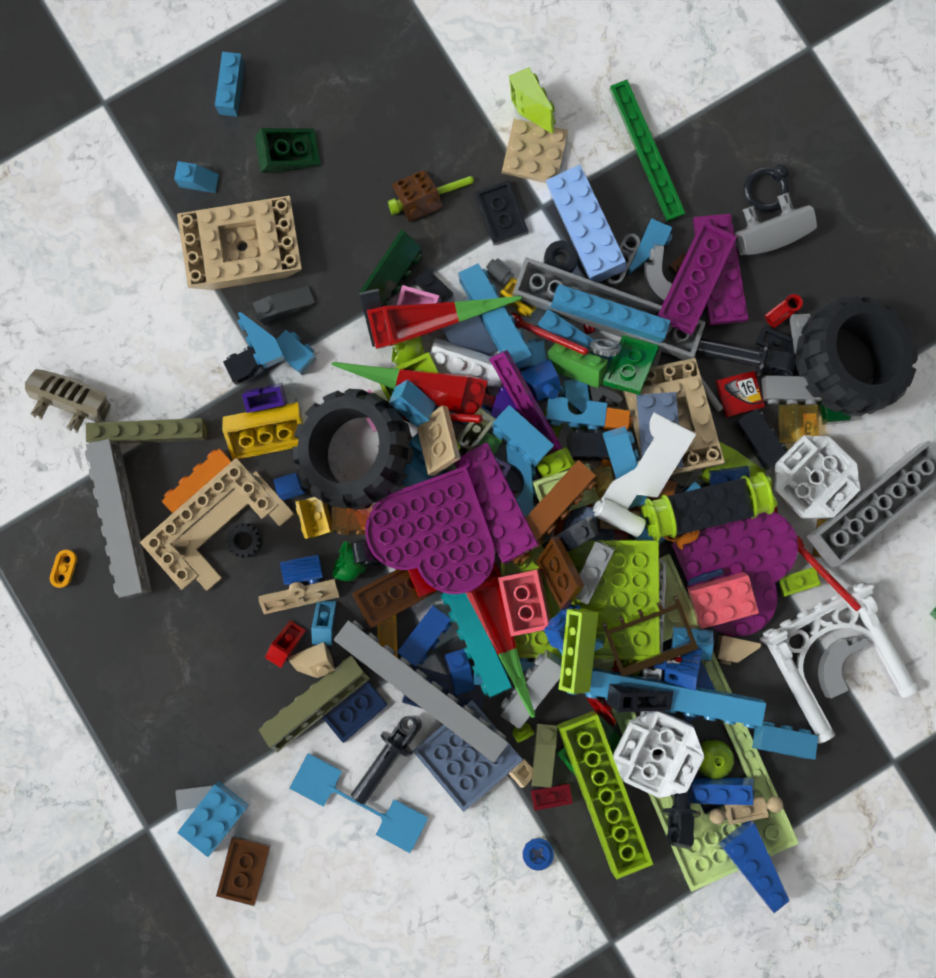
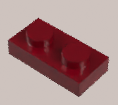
(551, 797)

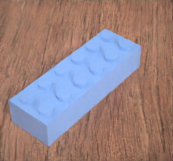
(586, 224)

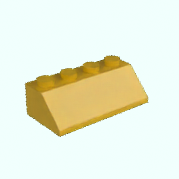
(262, 431)

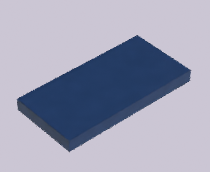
(445, 682)

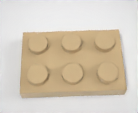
(438, 441)

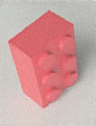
(722, 600)
(525, 601)

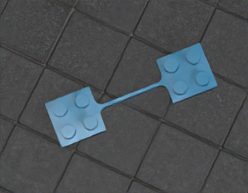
(399, 824)

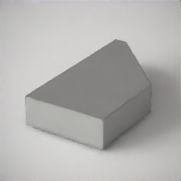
(191, 797)

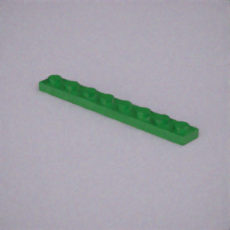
(647, 150)

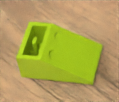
(531, 99)

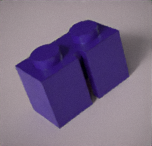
(261, 399)

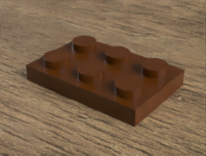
(560, 573)
(243, 870)

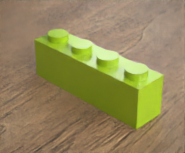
(578, 650)

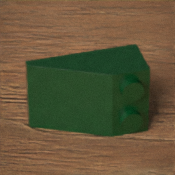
(286, 149)

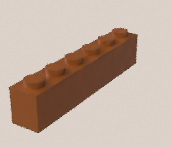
(558, 502)

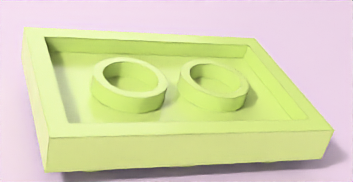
(544, 485)

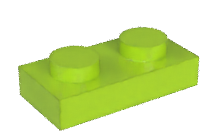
(555, 463)
(799, 581)

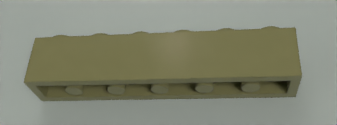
(148, 431)
(313, 704)

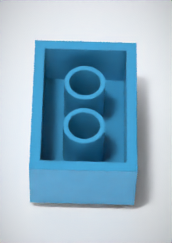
(521, 436)
(213, 818)

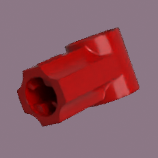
(783, 310)

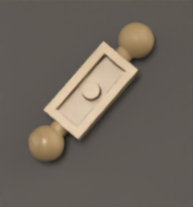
(744, 813)

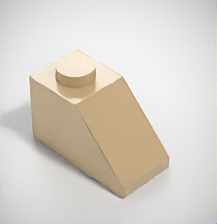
(733, 649)
(313, 661)

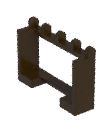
(678, 650)

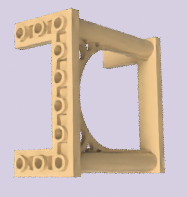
(179, 552)

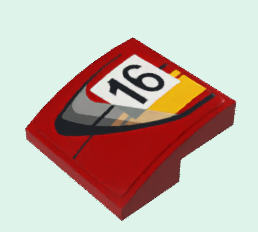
(740, 394)

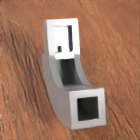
(654, 273)
(831, 664)

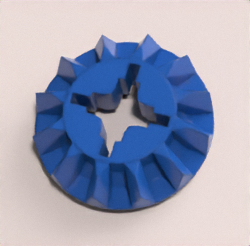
(538, 863)

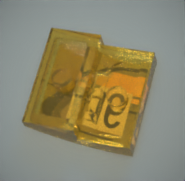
(797, 421)

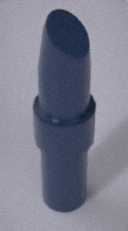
(705, 577)

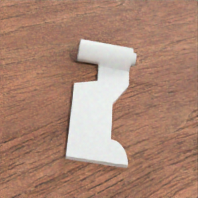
(647, 478)

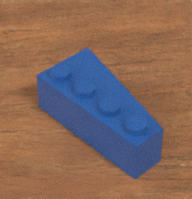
(753, 861)

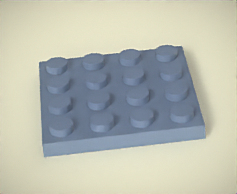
(462, 768)

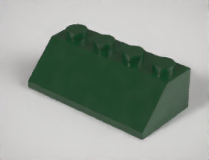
(394, 267)

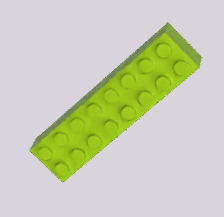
(605, 794)

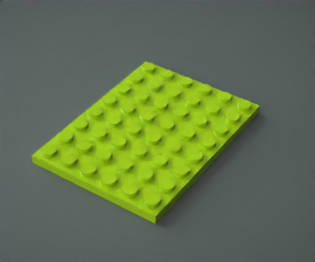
(625, 587)

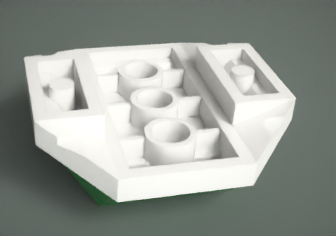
(835, 473)
(663, 773)

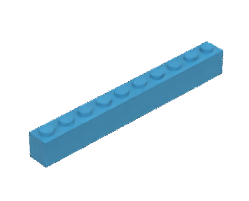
(702, 702)

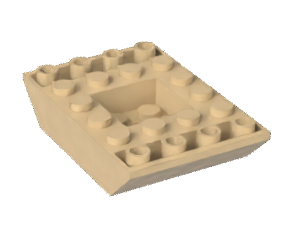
(213, 237)
(692, 408)

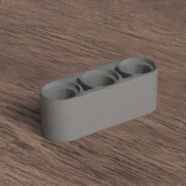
(628, 254)

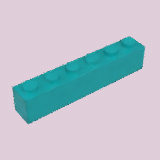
(478, 644)

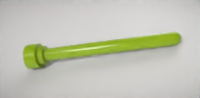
(395, 205)

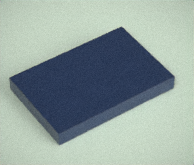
(355, 711)

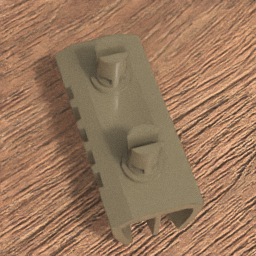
(68, 395)

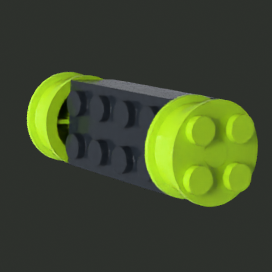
(709, 506)

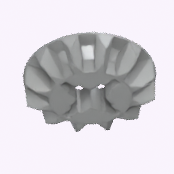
(605, 347)

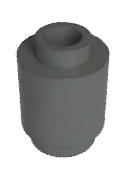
(499, 271)

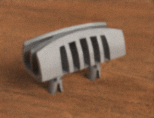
(777, 231)

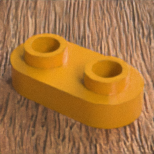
(62, 568)

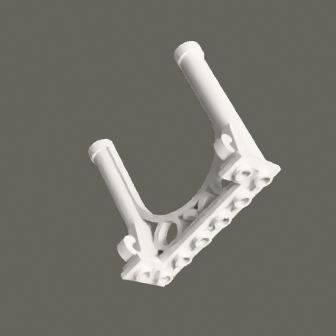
(779, 646)

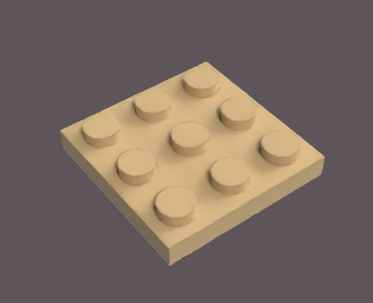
(534, 151)

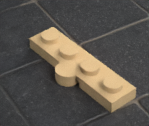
(298, 595)

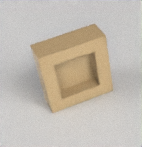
(522, 773)

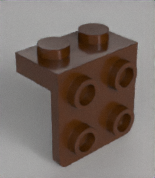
(417, 195)

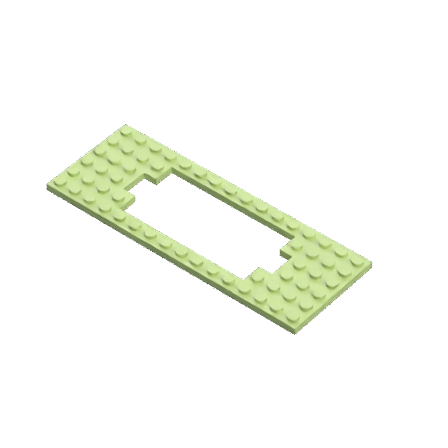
(706, 859)

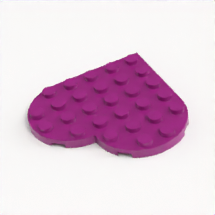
(435, 530)
(759, 547)

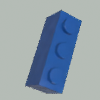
(425, 636)
(723, 791)

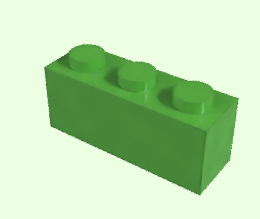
(583, 368)

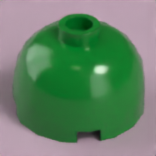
(344, 567)

